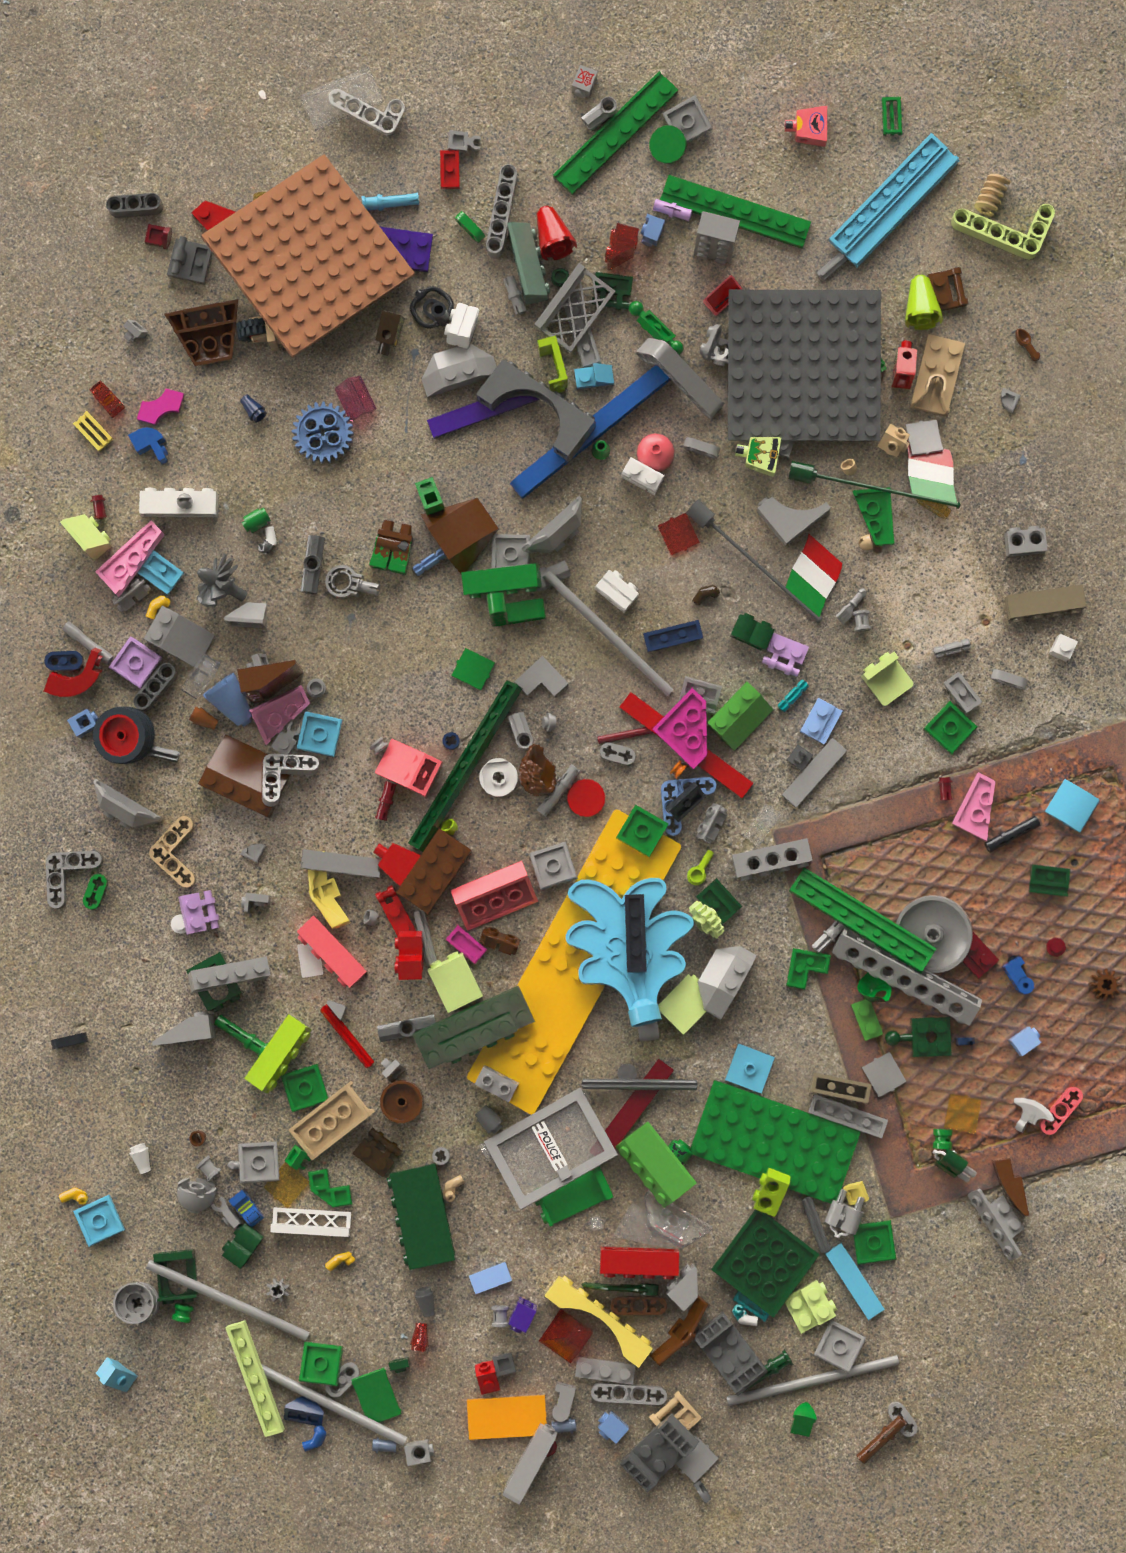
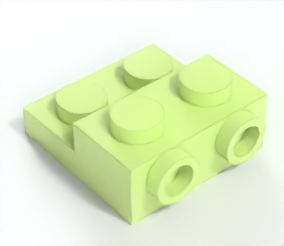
(810, 1306)

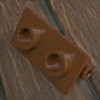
(492, 936)

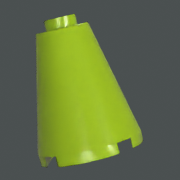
(922, 305)

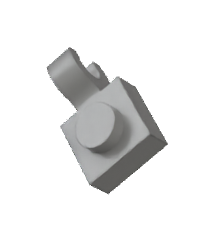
(230, 1216)

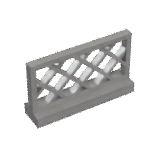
(561, 297)

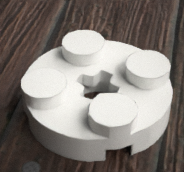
(489, 771)

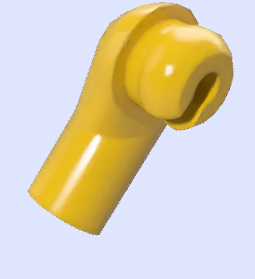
(155, 605)

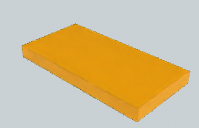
(505, 1416)

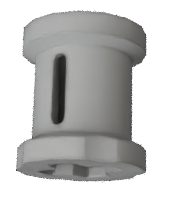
(859, 626)
(208, 1168)
(500, 1315)

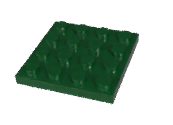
(765, 1262)

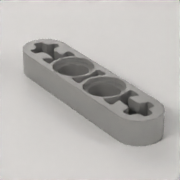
(628, 1397)

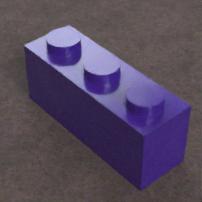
(522, 1315)

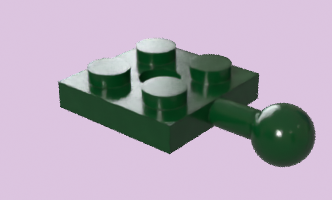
(918, 1040)

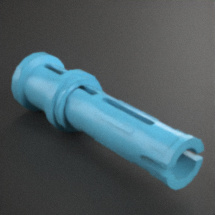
(379, 202)

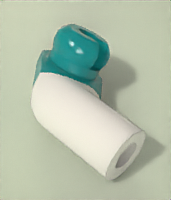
(742, 1316)

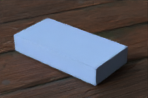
(490, 1278)

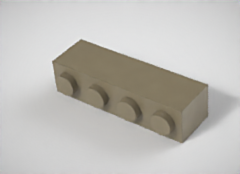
(1045, 602)

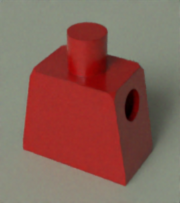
(396, 861)

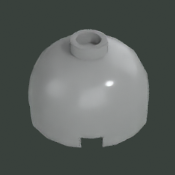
(195, 1195)

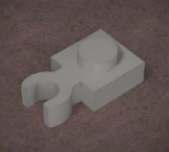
(459, 141)
(284, 742)

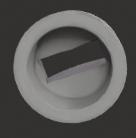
(184, 504)
(370, 917)

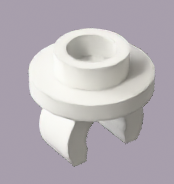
(720, 359)

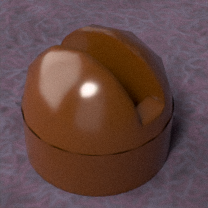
(195, 1140)

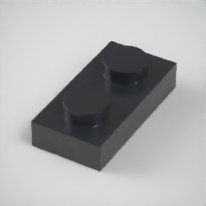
(686, 802)

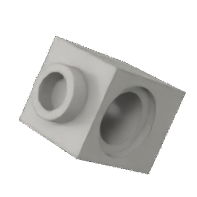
(412, 1458)

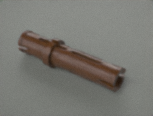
(898, 1423)

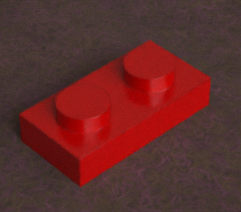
(449, 169)

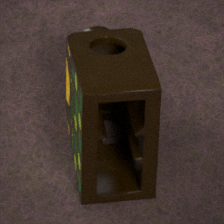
(389, 323)

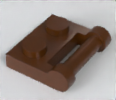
(942, 288)

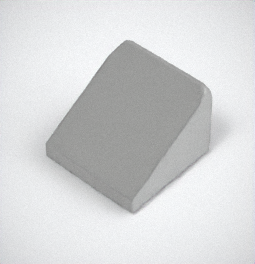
(337, 1008)

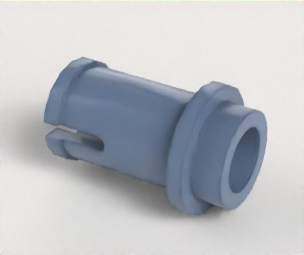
(565, 1426)
(383, 1445)

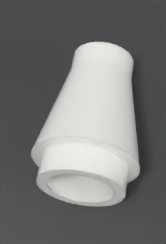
(141, 1157)

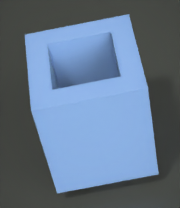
(1025, 1040)

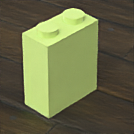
(454, 981)
(683, 1004)

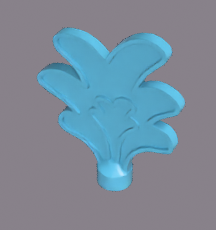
(607, 944)

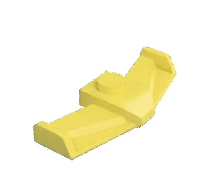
(323, 894)

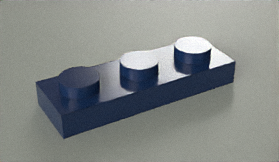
(673, 636)

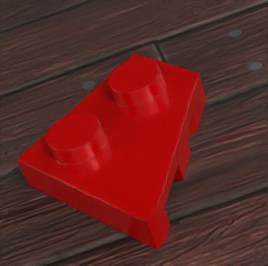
(211, 214)

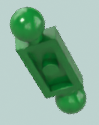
(654, 326)

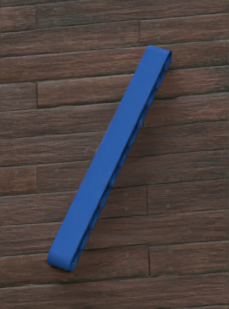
(605, 419)

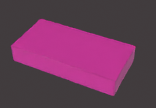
(467, 944)

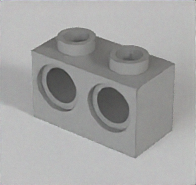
(1026, 546)
(496, 1083)

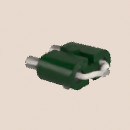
(953, 1164)

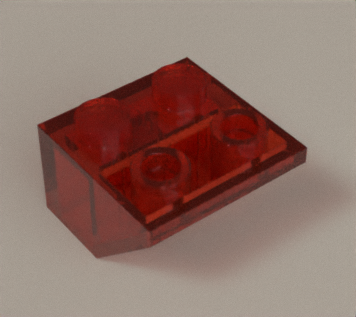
(623, 245)

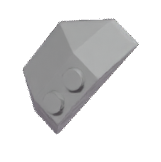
(457, 369)
(557, 530)
(123, 808)
(723, 978)

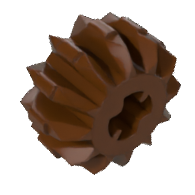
(1098, 981)

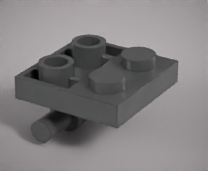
(189, 261)

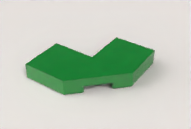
(321, 1187)

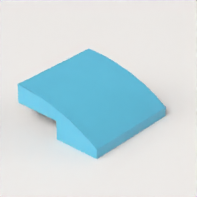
(1072, 806)

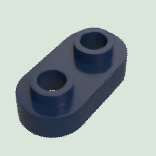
(64, 660)

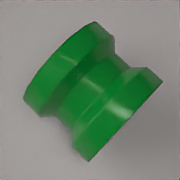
(182, 1312)

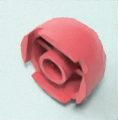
(656, 452)

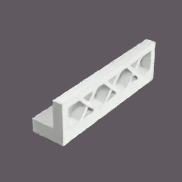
(311, 1229)

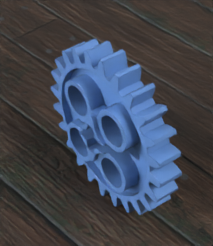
(319, 416)

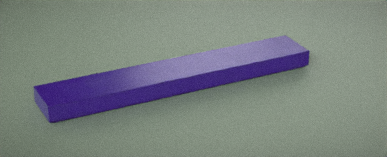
(473, 414)

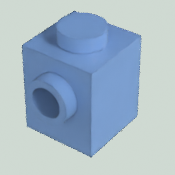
(612, 1427)

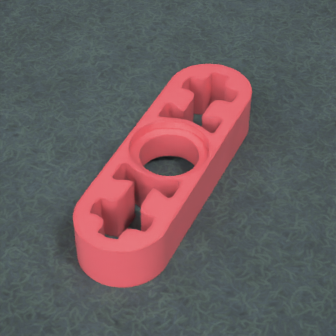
(1056, 1125)

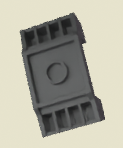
(730, 1353)
(659, 1452)

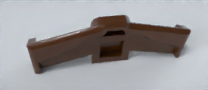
(681, 1332)

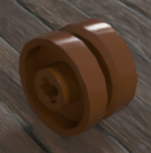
(413, 1101)

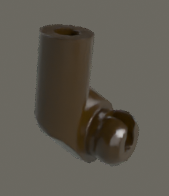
(706, 591)

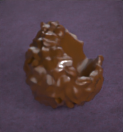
(537, 772)

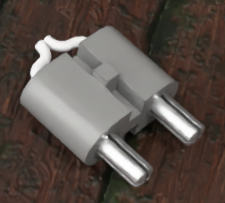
(844, 1216)

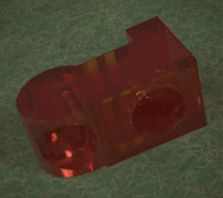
(107, 399)

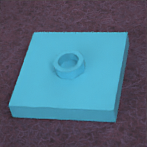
(319, 734)
(749, 1068)
(99, 1220)

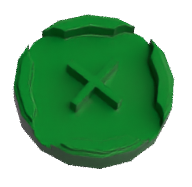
(668, 144)

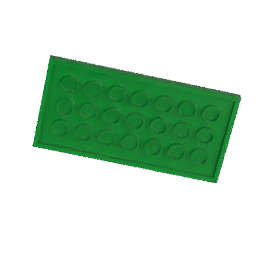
(761, 1134)

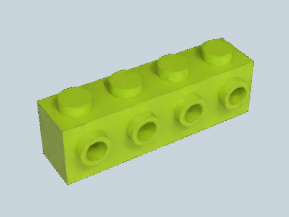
(278, 1054)

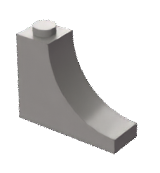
(788, 522)

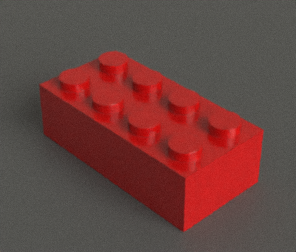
(639, 1261)

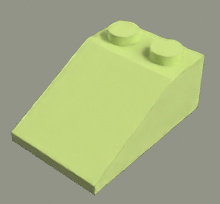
(87, 535)

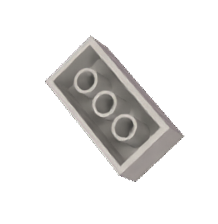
(716, 238)

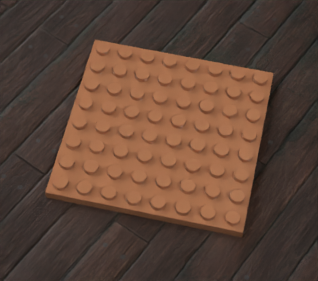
(308, 255)

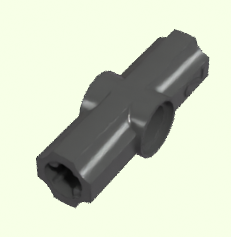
(311, 576)
(394, 1030)

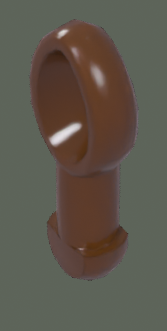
(1024, 340)

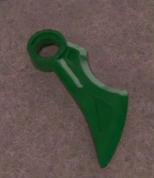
(643, 1288)

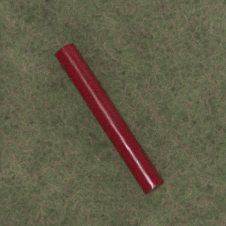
(623, 735)

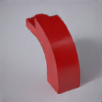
(68, 686)

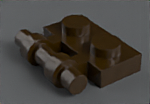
(374, 1157)

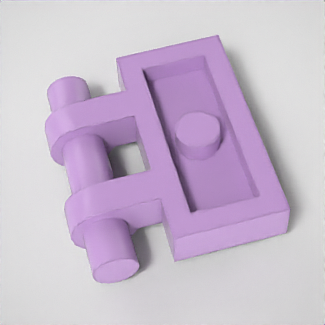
(787, 649)
(193, 914)

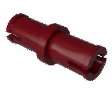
(385, 801)

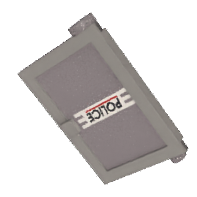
(550, 1148)

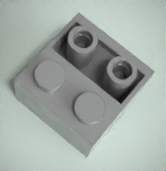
(685, 1288)

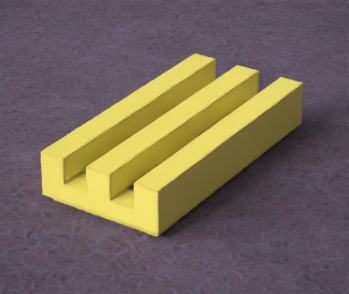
(82, 420)

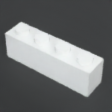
(164, 503)

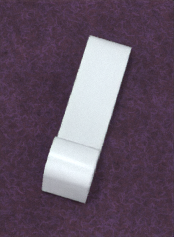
(364, 108)

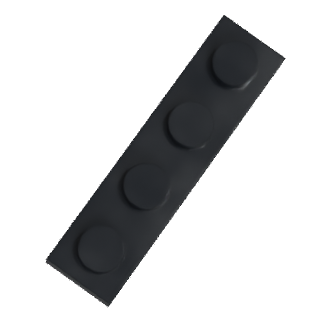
(635, 933)

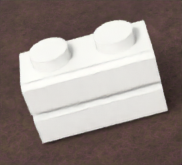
(462, 325)
(642, 476)
(617, 591)

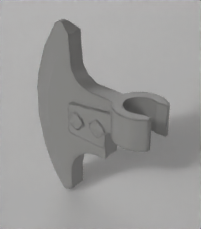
(1031, 1113)

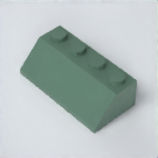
(527, 262)

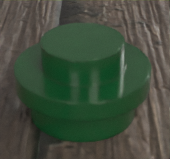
(559, 277)

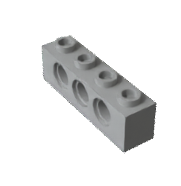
(799, 847)

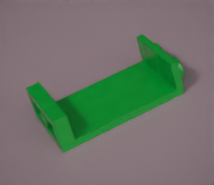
(575, 1197)

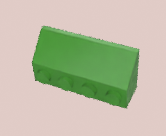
(655, 1164)

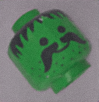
(680, 1150)

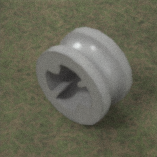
(378, 746)
(435, 1158)

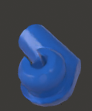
(317, 1440)

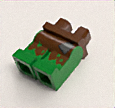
(394, 542)

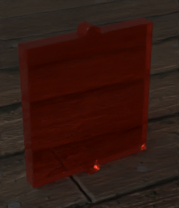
(678, 534)

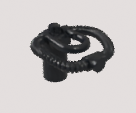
(439, 314)

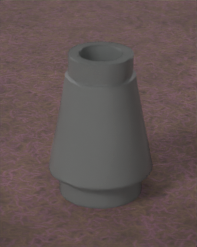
(425, 1300)

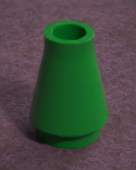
(600, 454)

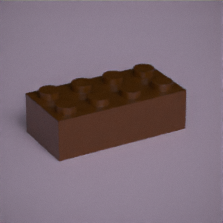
(434, 871)

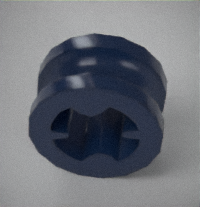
(452, 746)

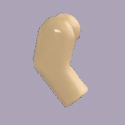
(450, 1188)

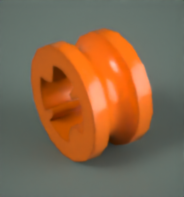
(678, 769)

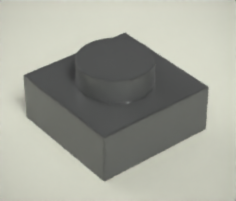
(504, 1364)

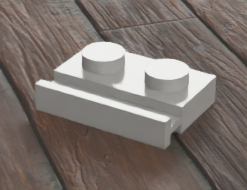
(706, 690)

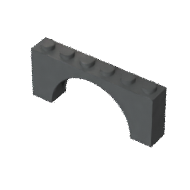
(511, 382)

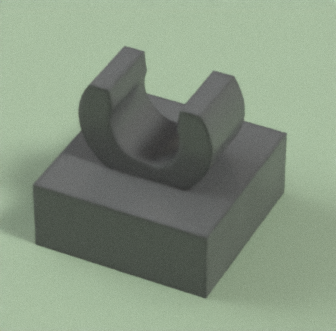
(799, 757)

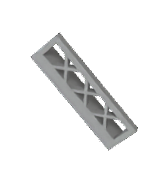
(340, 863)

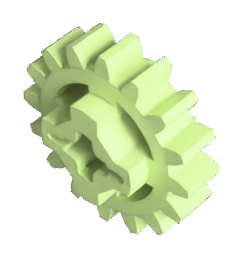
(706, 919)

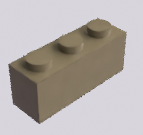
(840, 1087)

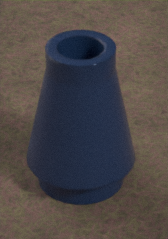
(254, 410)

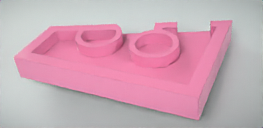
(277, 712)
(976, 807)

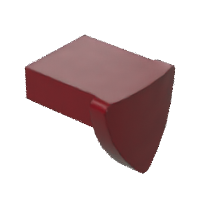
(158, 236)

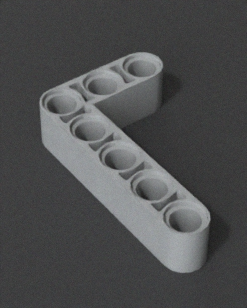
(663, 355)

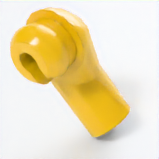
(75, 1194)
(338, 1259)

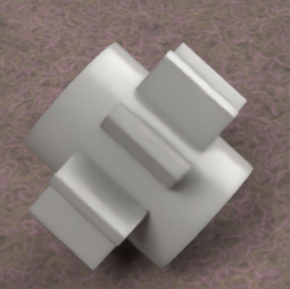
(283, 1287)

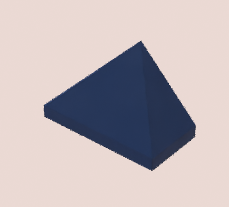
(304, 1411)

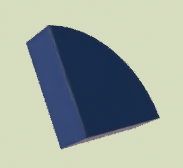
(965, 1041)

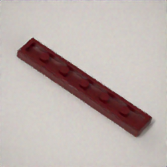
(636, 1105)

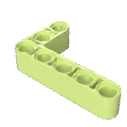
(1005, 232)

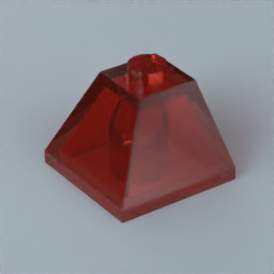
(566, 1336)

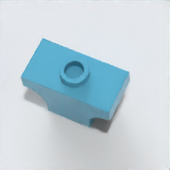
(116, 1375)

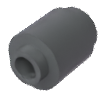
(489, 1119)

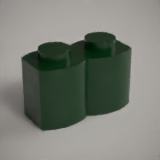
(752, 632)
(243, 1245)

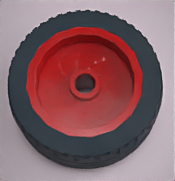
(123, 735)

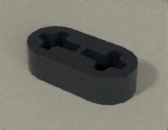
(69, 1040)

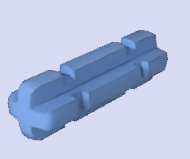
(429, 562)

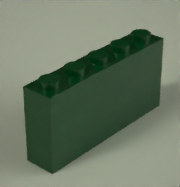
(421, 1216)

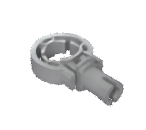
(361, 586)

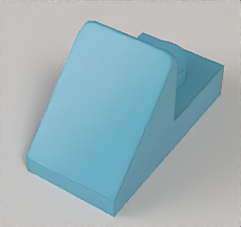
(594, 376)

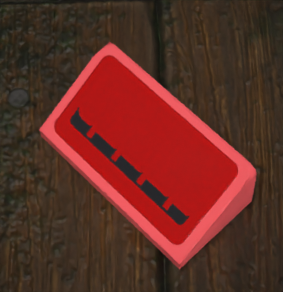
(719, 298)

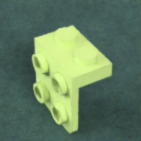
(887, 679)

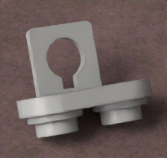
(714, 340)

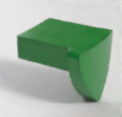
(803, 1420)

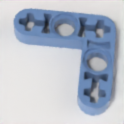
(678, 785)

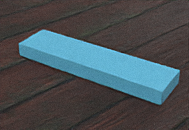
(854, 1281)

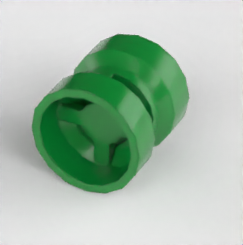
(942, 1138)

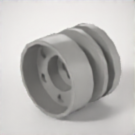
(125, 1304)

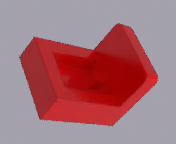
(487, 1377)

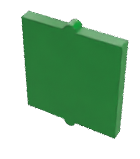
(473, 669)

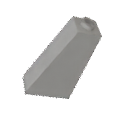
(529, 1463)

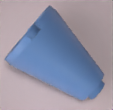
(229, 700)

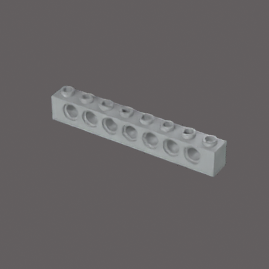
(934, 983)

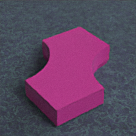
(168, 402)

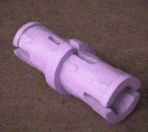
(672, 210)

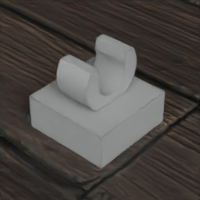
(134, 331)
(258, 660)
(393, 1069)

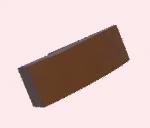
(1011, 1184)

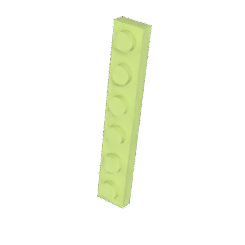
(255, 1378)

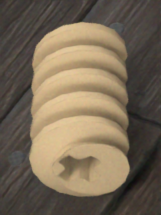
(990, 194)

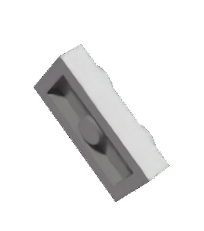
(962, 692)

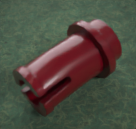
(98, 506)
(945, 788)

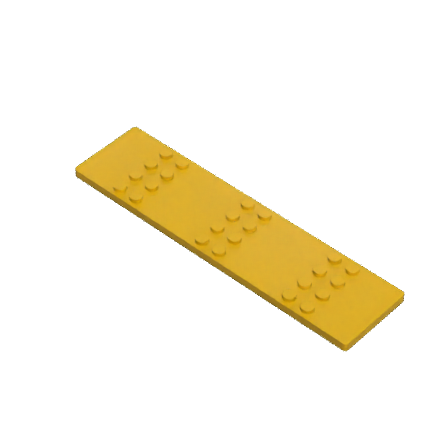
(552, 977)

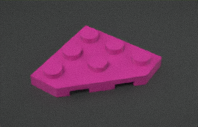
(686, 728)

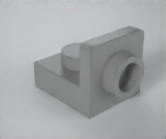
(258, 899)

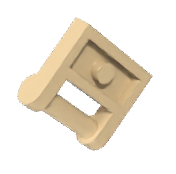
(687, 1415)

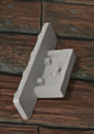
(1000, 1221)

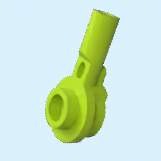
(697, 874)

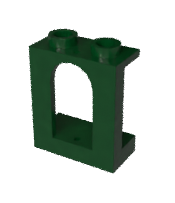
(233, 989)
(163, 1286)

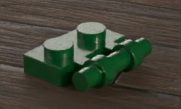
(621, 285)

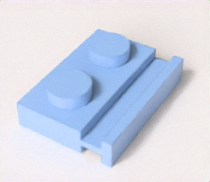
(821, 721)

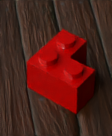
(410, 962)

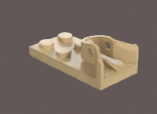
(937, 375)
(330, 1121)

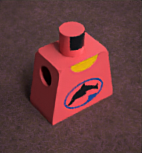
(809, 126)

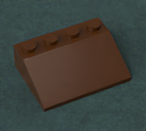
(266, 680)
(238, 775)

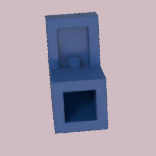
(147, 439)

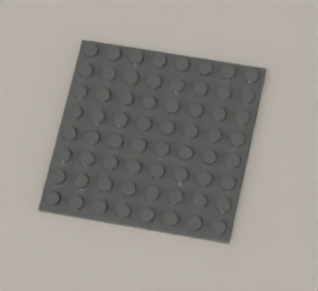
(804, 365)

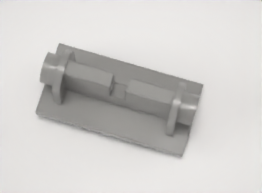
(136, 589)
(714, 815)

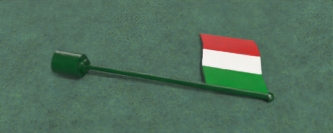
(928, 477)

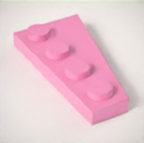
(127, 561)

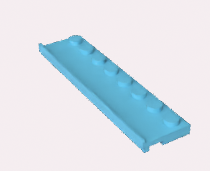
(894, 200)

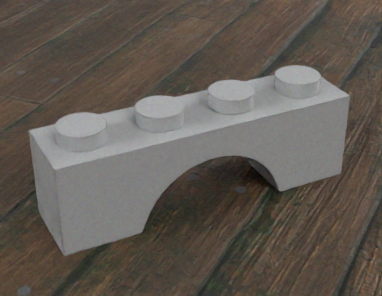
(230, 973)

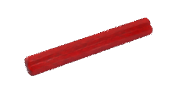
(347, 1036)

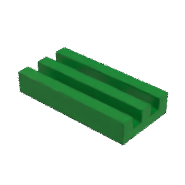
(892, 131)

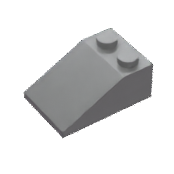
(179, 636)
(191, 1029)

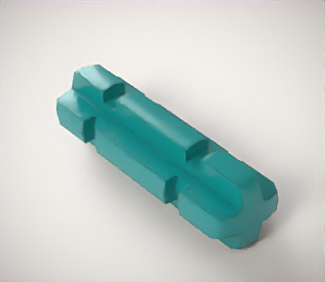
(793, 695)

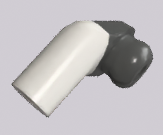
(270, 541)

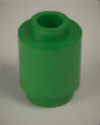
(255, 520)

